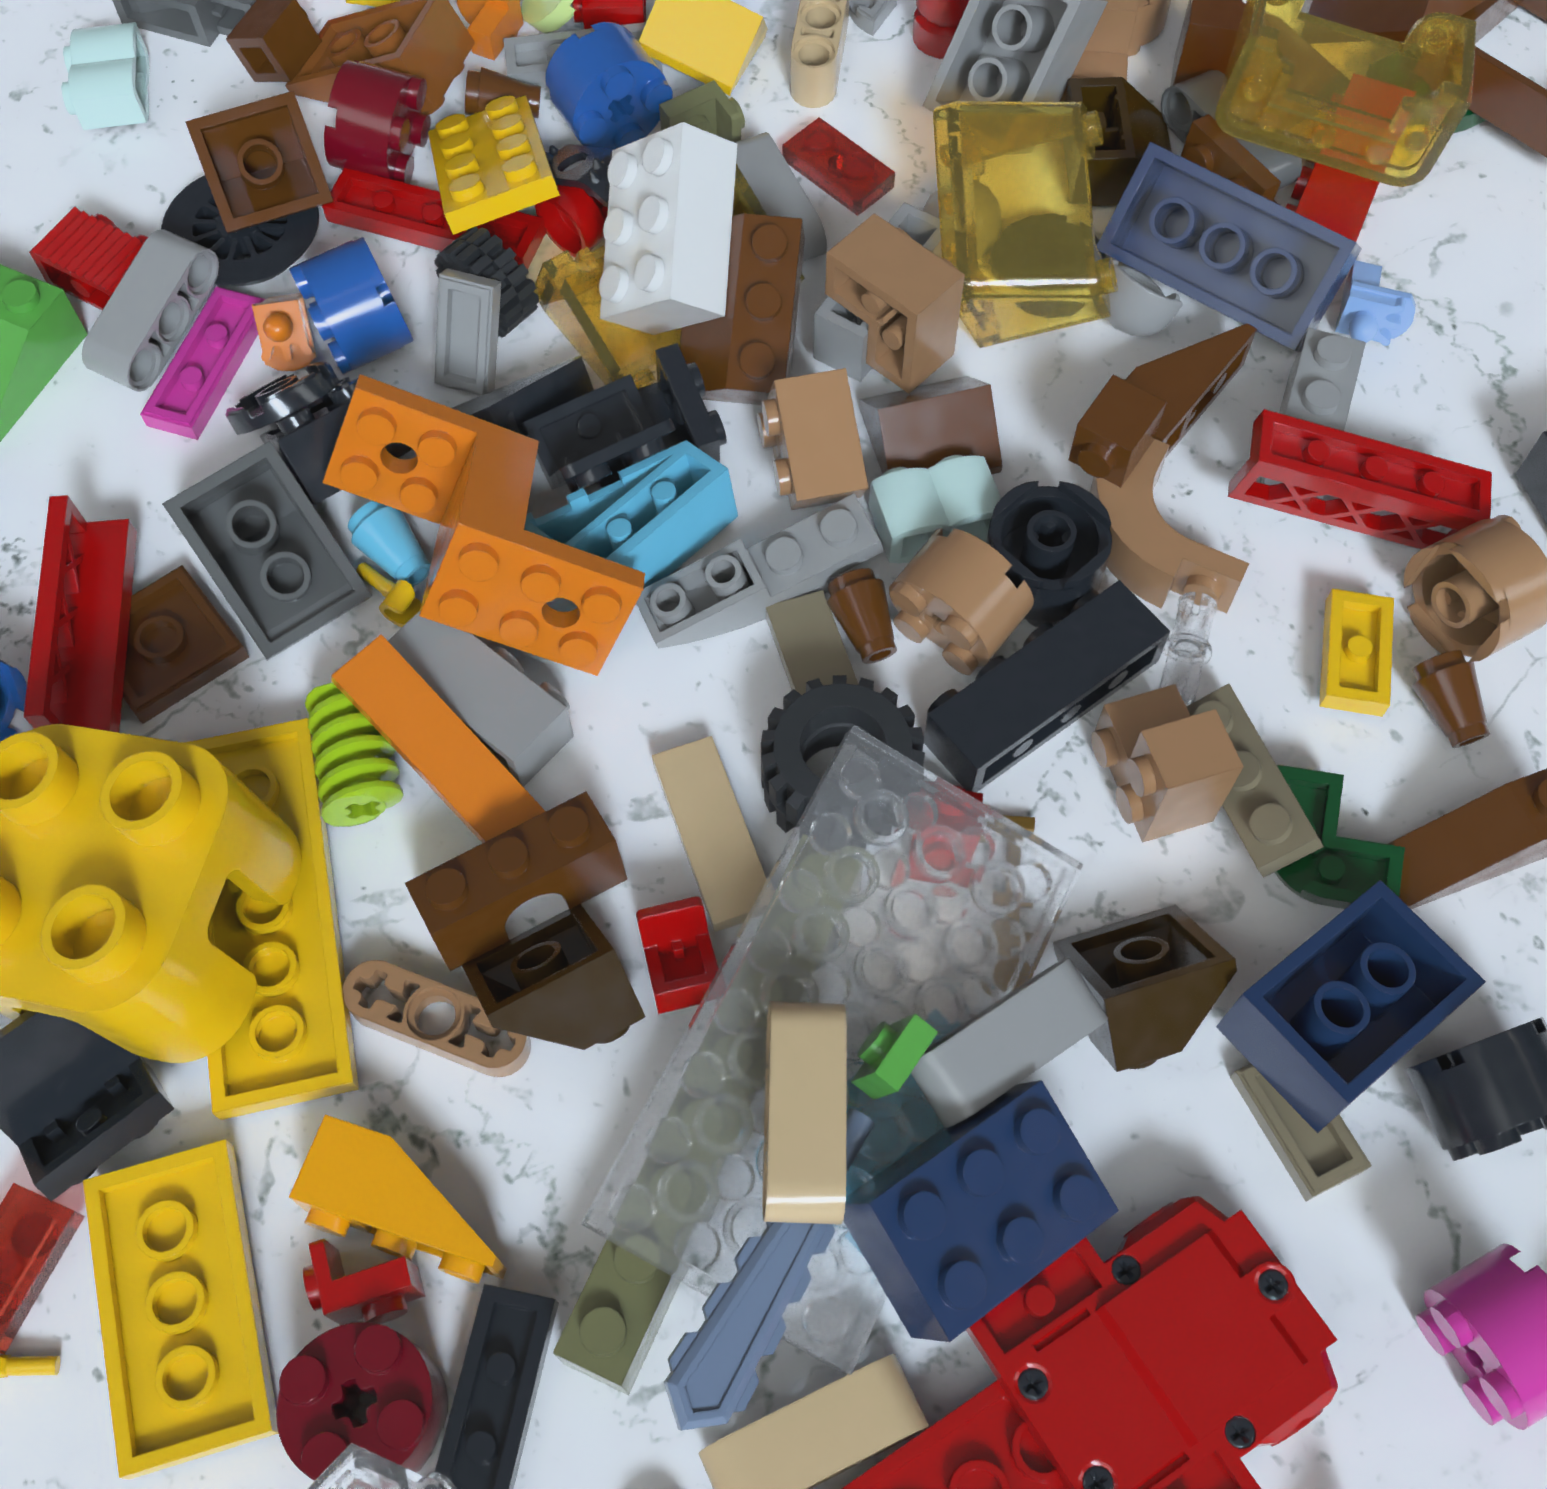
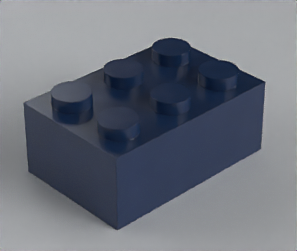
(1348, 1004)
(977, 1212)

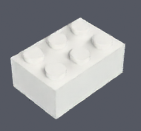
(668, 230)

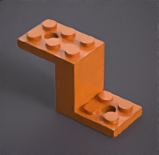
(484, 565)

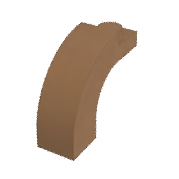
(1150, 553)

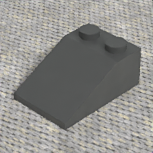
(267, 550)

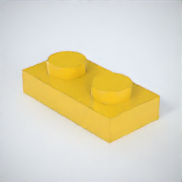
(1357, 652)

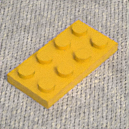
(490, 163)
(178, 1310)

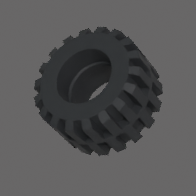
(820, 722)

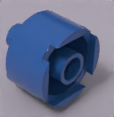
(606, 87)
(351, 304)

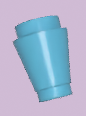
(389, 542)

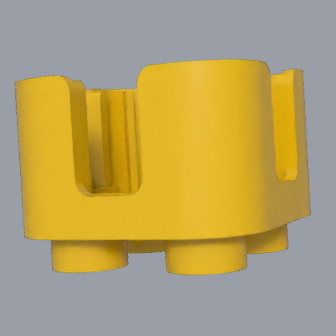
(113, 882)

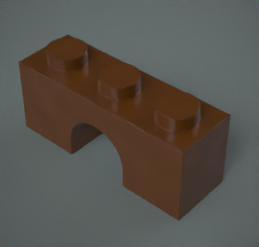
(476, 892)

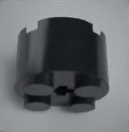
(1054, 542)
(1486, 1090)

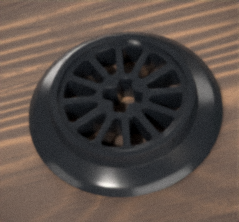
(282, 241)

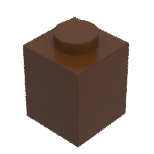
(274, 40)
(1116, 430)

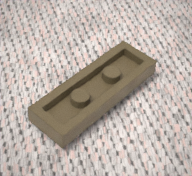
(1260, 799)

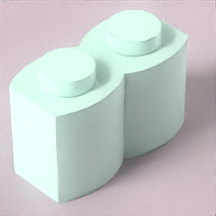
(107, 76)
(918, 501)

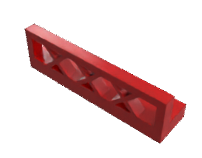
(1365, 478)
(81, 620)

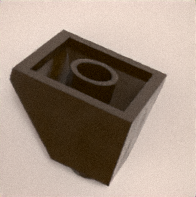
(1152, 980)
(557, 984)

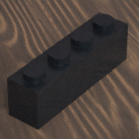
(1043, 685)

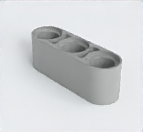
(779, 189)
(150, 310)
(1007, 1042)

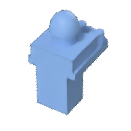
(1372, 310)

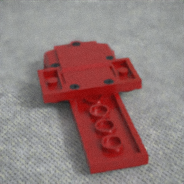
(1134, 1368)

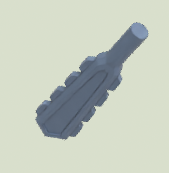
(743, 1318)

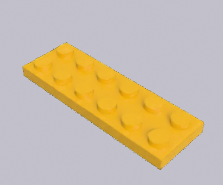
(298, 1027)

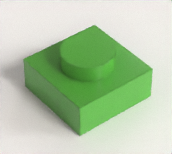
(891, 1055)

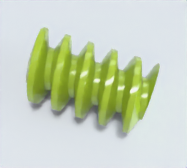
(350, 760)

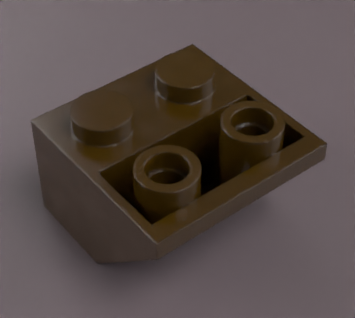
(1127, 127)

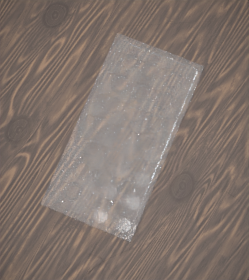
(882, 903)

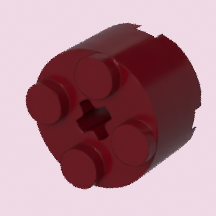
(376, 120)
(325, 1386)

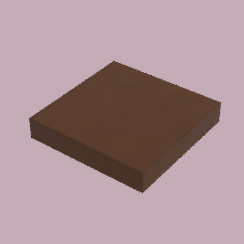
(174, 644)

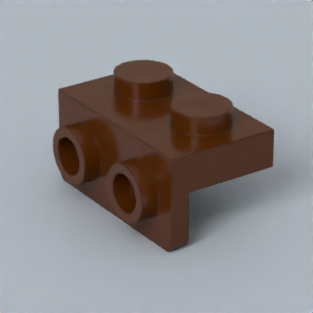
(1226, 157)

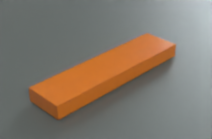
(434, 741)

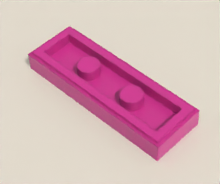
(203, 365)

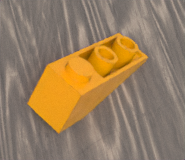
(374, 1186)

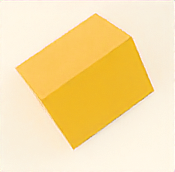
(704, 38)

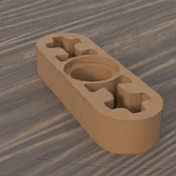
(385, 1017)

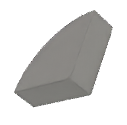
(870, 13)

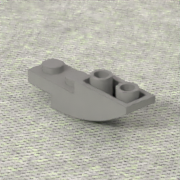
(738, 583)

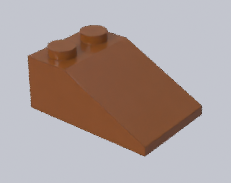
(404, 36)

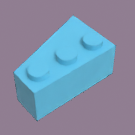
(650, 516)

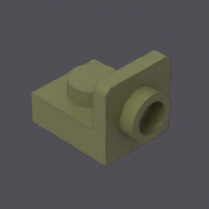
(706, 109)

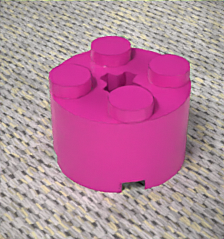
(1498, 1333)

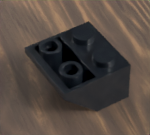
(309, 436)

